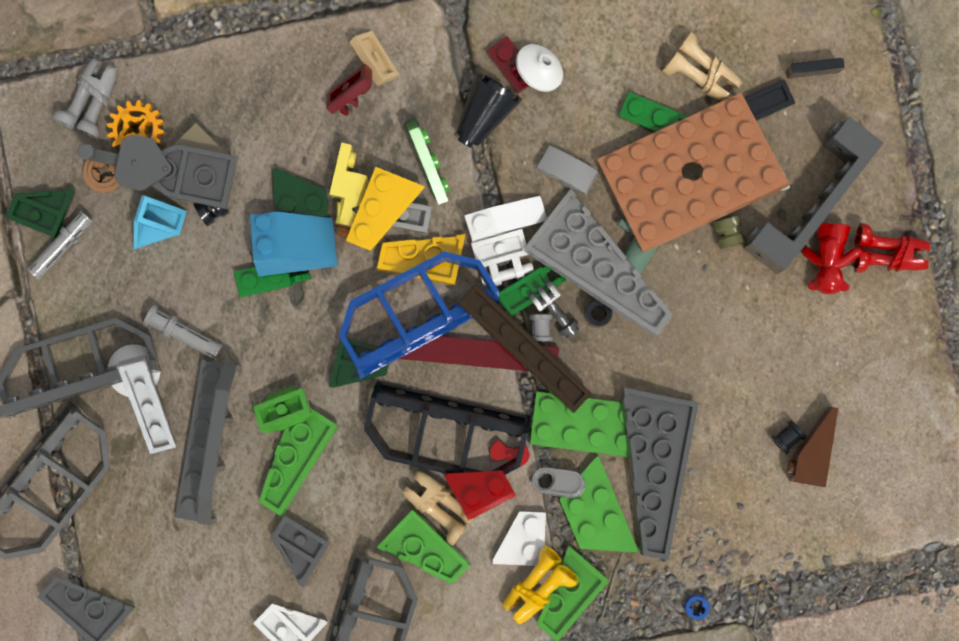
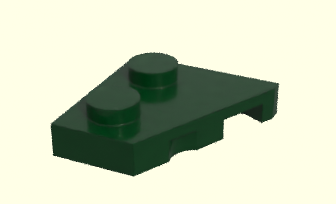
(298, 195)
(41, 210)
(343, 369)

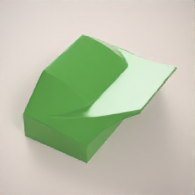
(282, 410)

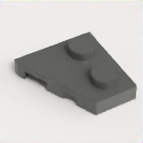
(299, 547)

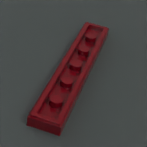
(469, 353)

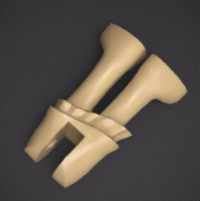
(715, 70)
(428, 502)

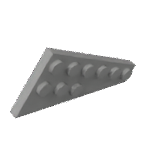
(589, 258)

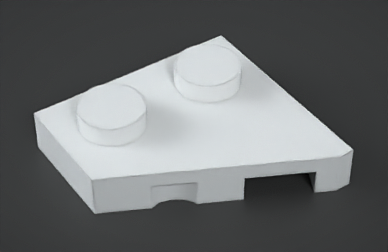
(523, 540)
(288, 625)

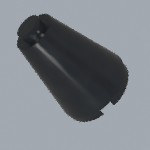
(484, 109)

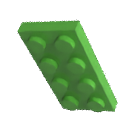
(594, 427)

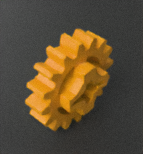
(144, 122)

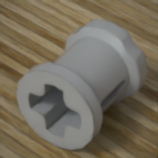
(541, 327)

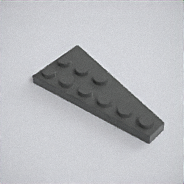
(658, 450)

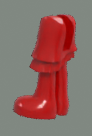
(900, 259)

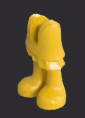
(537, 598)

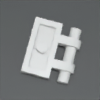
(502, 249)

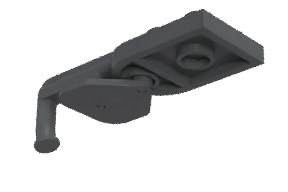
(197, 173)

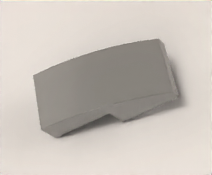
(568, 170)

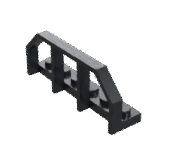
(448, 408)

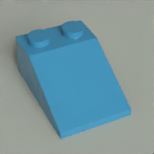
(292, 242)

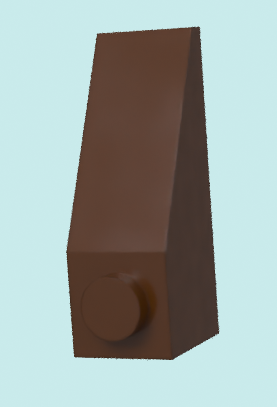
(813, 456)

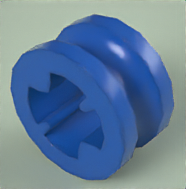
(704, 603)

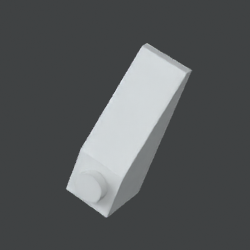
(505, 218)

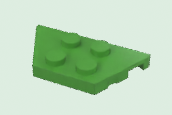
(597, 514)

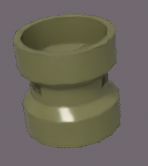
(729, 232)

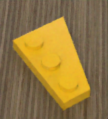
(381, 207)
(403, 255)

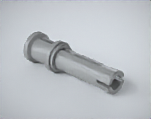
(173, 328)

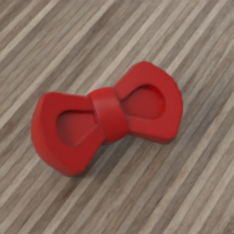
(500, 452)

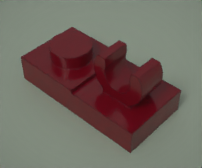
(504, 57)
(348, 90)

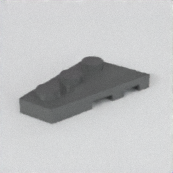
(85, 610)

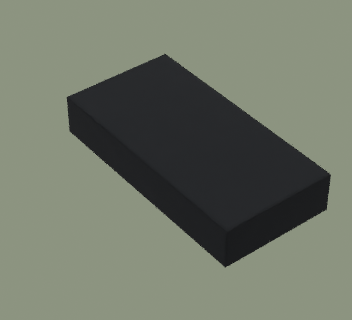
(816, 67)
(770, 100)

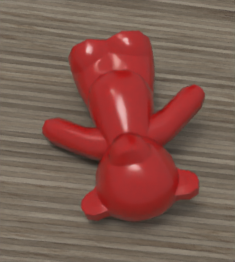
(831, 244)

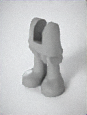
(100, 92)

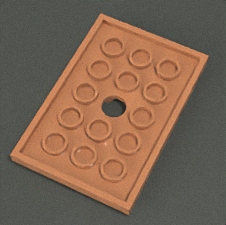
(666, 205)

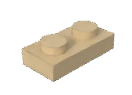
(374, 56)

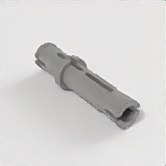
(66, 237)

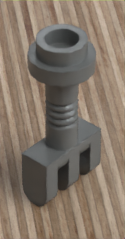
(567, 326)

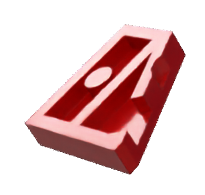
(479, 491)

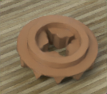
(93, 178)

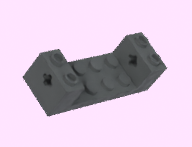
(855, 148)

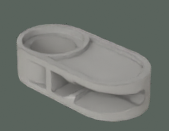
(564, 484)

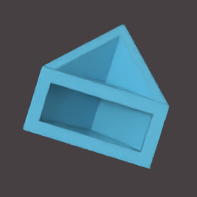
(156, 222)

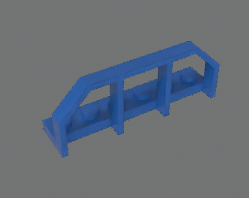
(415, 336)

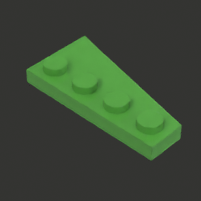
(295, 459)

